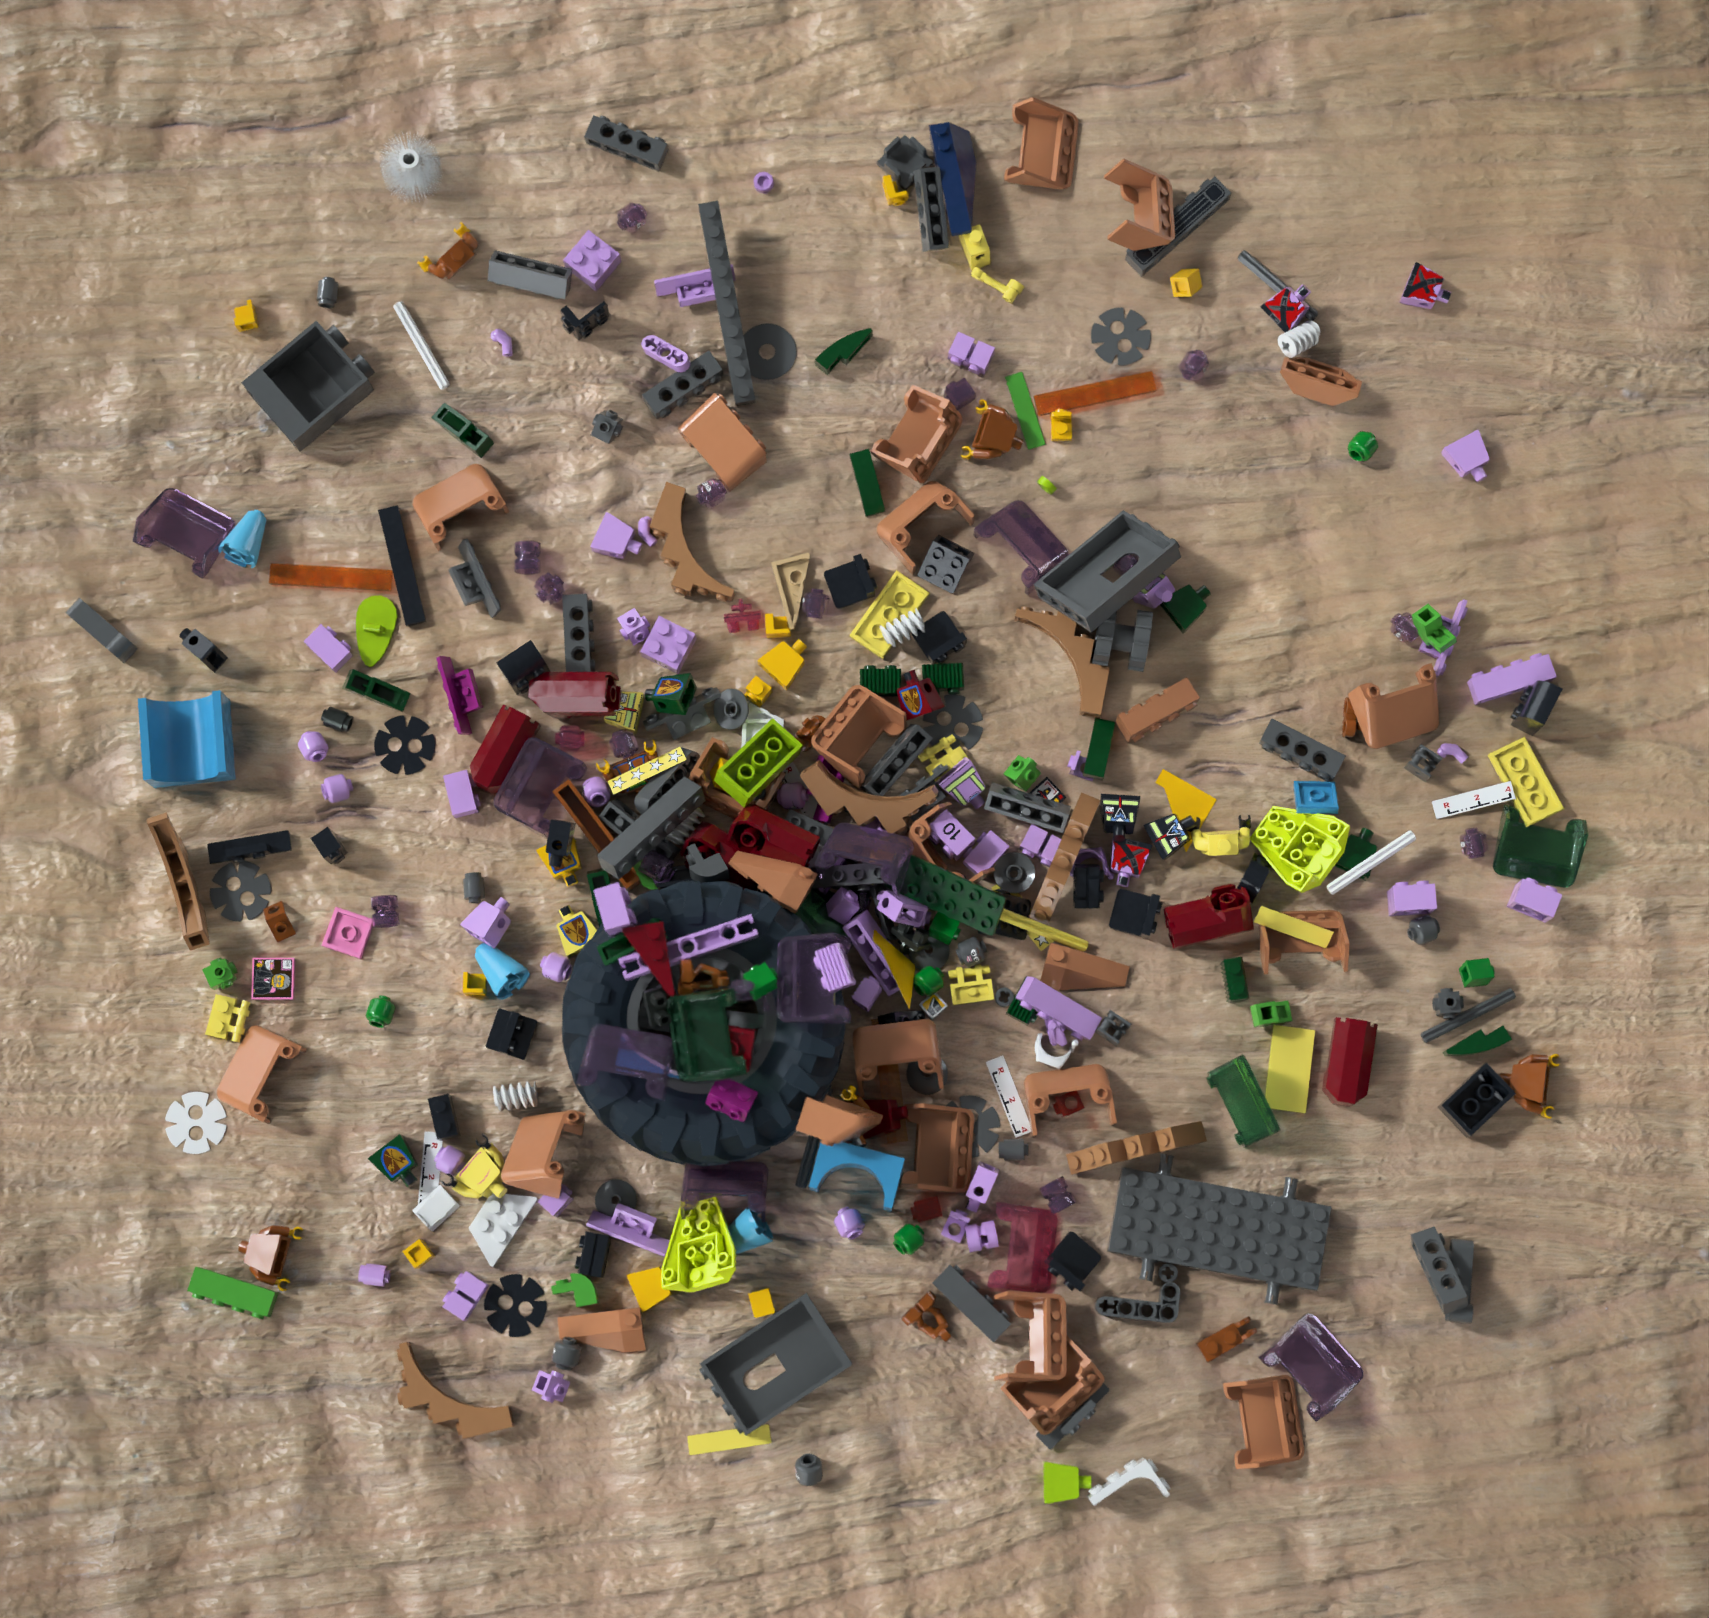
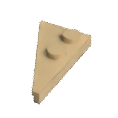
(790, 580)

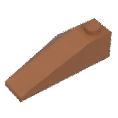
(1075, 969)

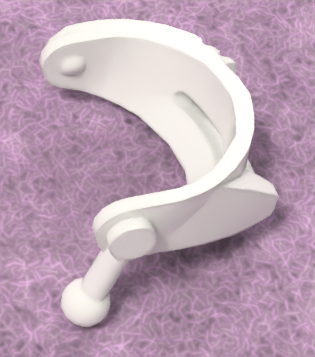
(1056, 1062)

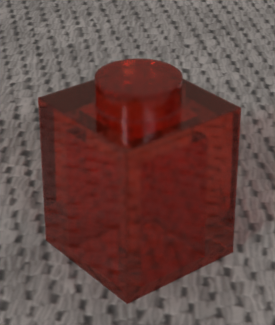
(926, 1209)

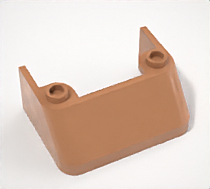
(1152, 207)
(893, 527)
(919, 834)
(1275, 942)
(894, 1045)
(1041, 1084)
(836, 1120)
(1046, 1336)

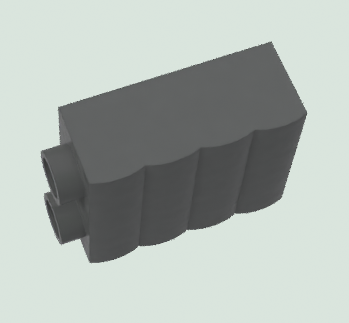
(310, 384)

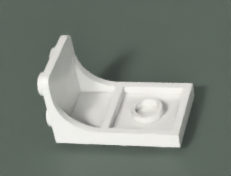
(1133, 1469)

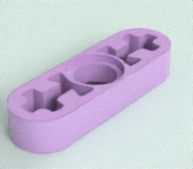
(669, 360)

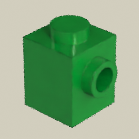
(944, 928)
(1476, 972)
(763, 979)

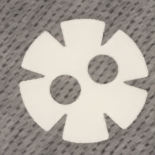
(211, 1130)

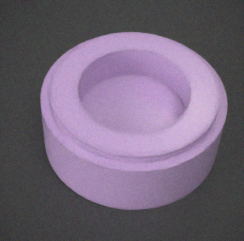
(763, 182)

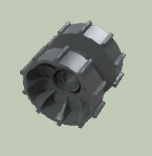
(1124, 638)

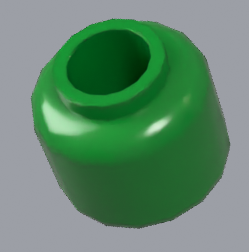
(1362, 446)
(928, 981)
(380, 1011)
(909, 1239)

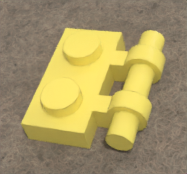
(951, 758)
(972, 991)
(221, 1018)

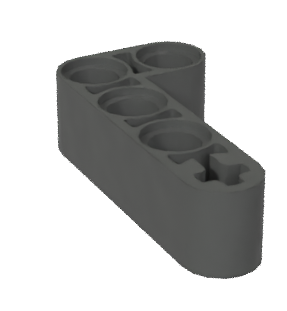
(101, 630)
(664, 781)
(1462, 1254)
(1136, 1305)

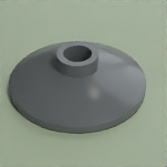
(725, 706)
(1019, 863)
(936, 959)
(923, 1084)
(612, 1188)

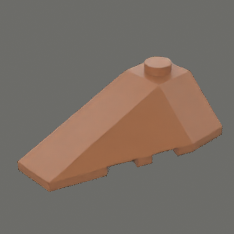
(784, 880)
(609, 1330)

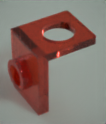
(1060, 1108)

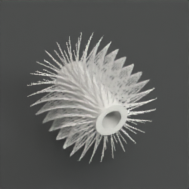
(411, 167)

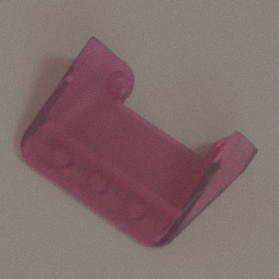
(1029, 1246)

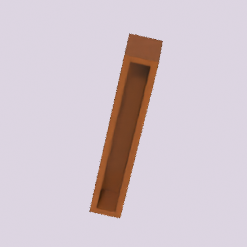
(590, 825)

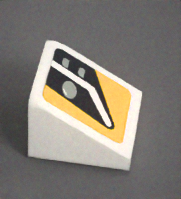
(933, 1006)

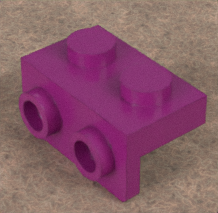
(731, 1098)

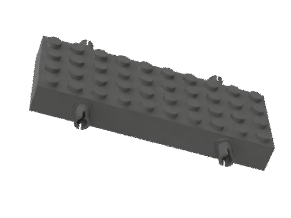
(1219, 1229)

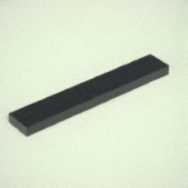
(402, 566)

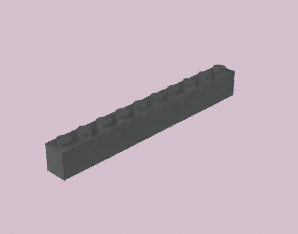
(726, 303)

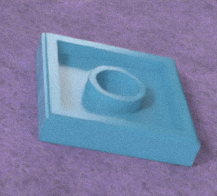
(1315, 797)

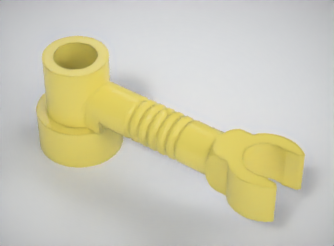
(1010, 290)

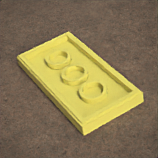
(895, 599)
(1531, 787)
(1289, 1068)

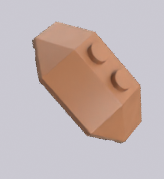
(1319, 381)

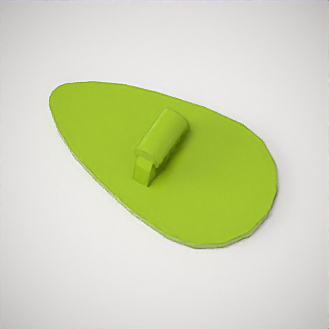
(374, 628)

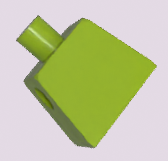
(1062, 1482)

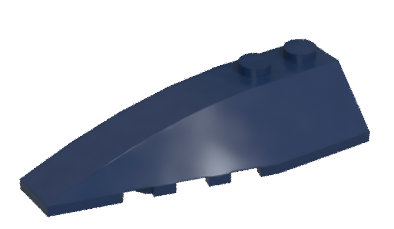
(957, 165)

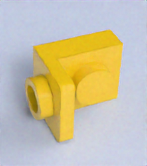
(891, 189)
(1061, 425)

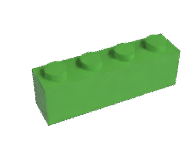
(232, 1292)

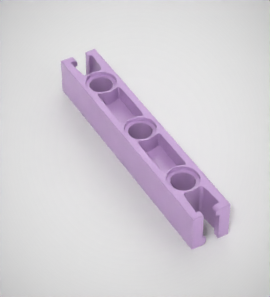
(704, 942)

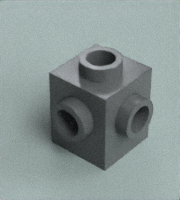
(607, 426)
(1440, 1006)

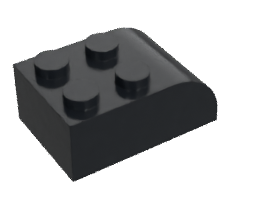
(522, 666)
(1535, 706)
(1476, 1100)

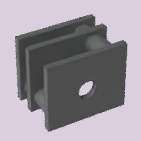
(1419, 757)
(1108, 1022)

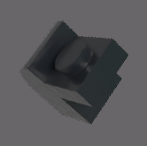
(1254, 876)

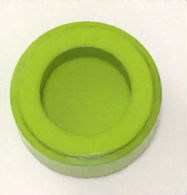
(1046, 485)

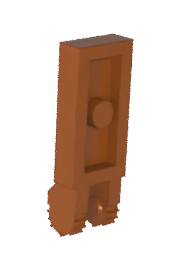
(1224, 1340)

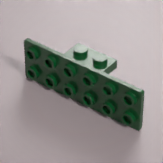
(952, 895)

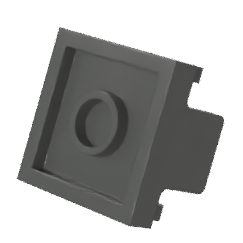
(903, 158)

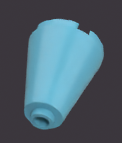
(245, 540)
(501, 971)
(749, 1231)

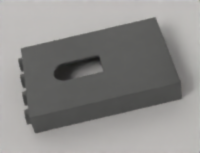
(1077, 583)
(804, 1349)

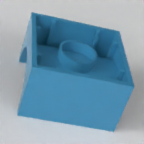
(186, 741)
(882, 1166)

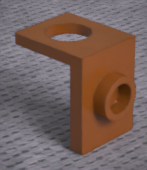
(279, 922)

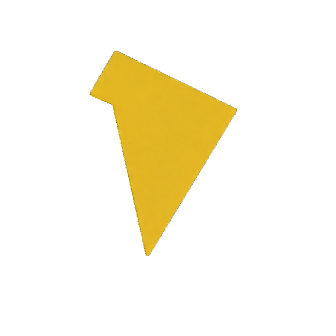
(1185, 799)
(900, 966)

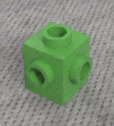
(1022, 772)
(213, 973)

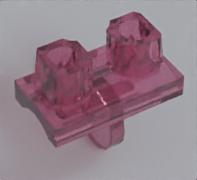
(751, 617)

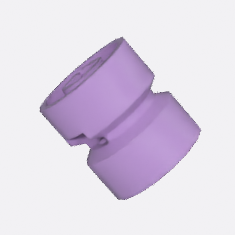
(974, 1233)

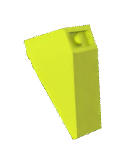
(1301, 845)
(699, 1250)

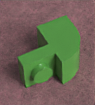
(1431, 629)
(1270, 1013)
(583, 1287)

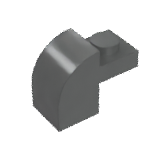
(706, 870)

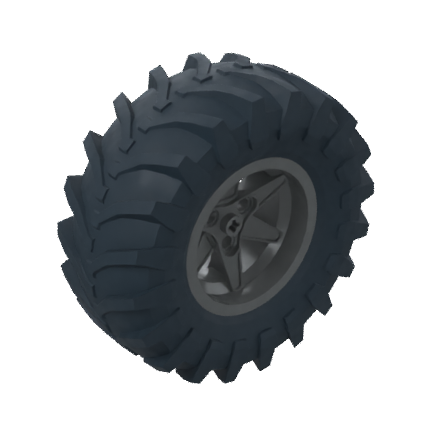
(787, 1058)

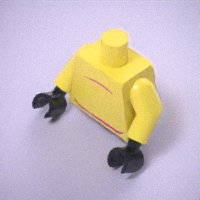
(1222, 842)
(481, 1174)

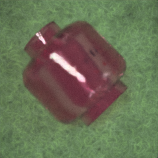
(569, 738)

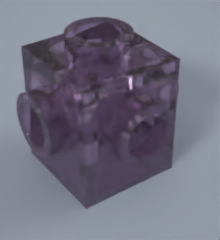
(546, 582)

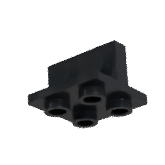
(511, 1034)

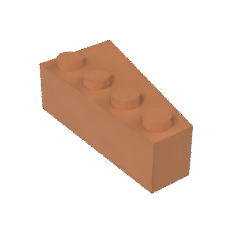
(1157, 710)

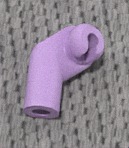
(503, 338)
(1452, 749)

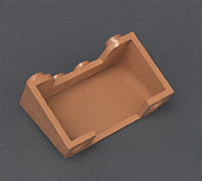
(724, 441)

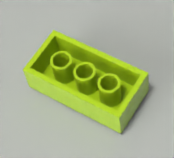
(758, 763)

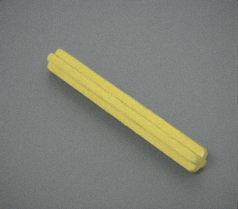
(1044, 930)

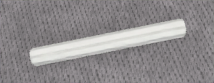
(421, 345)
(1370, 862)

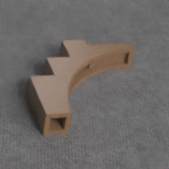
(689, 575)
(1078, 648)
(863, 807)
(1064, 858)
(182, 881)
(1136, 1147)
(421, 1391)

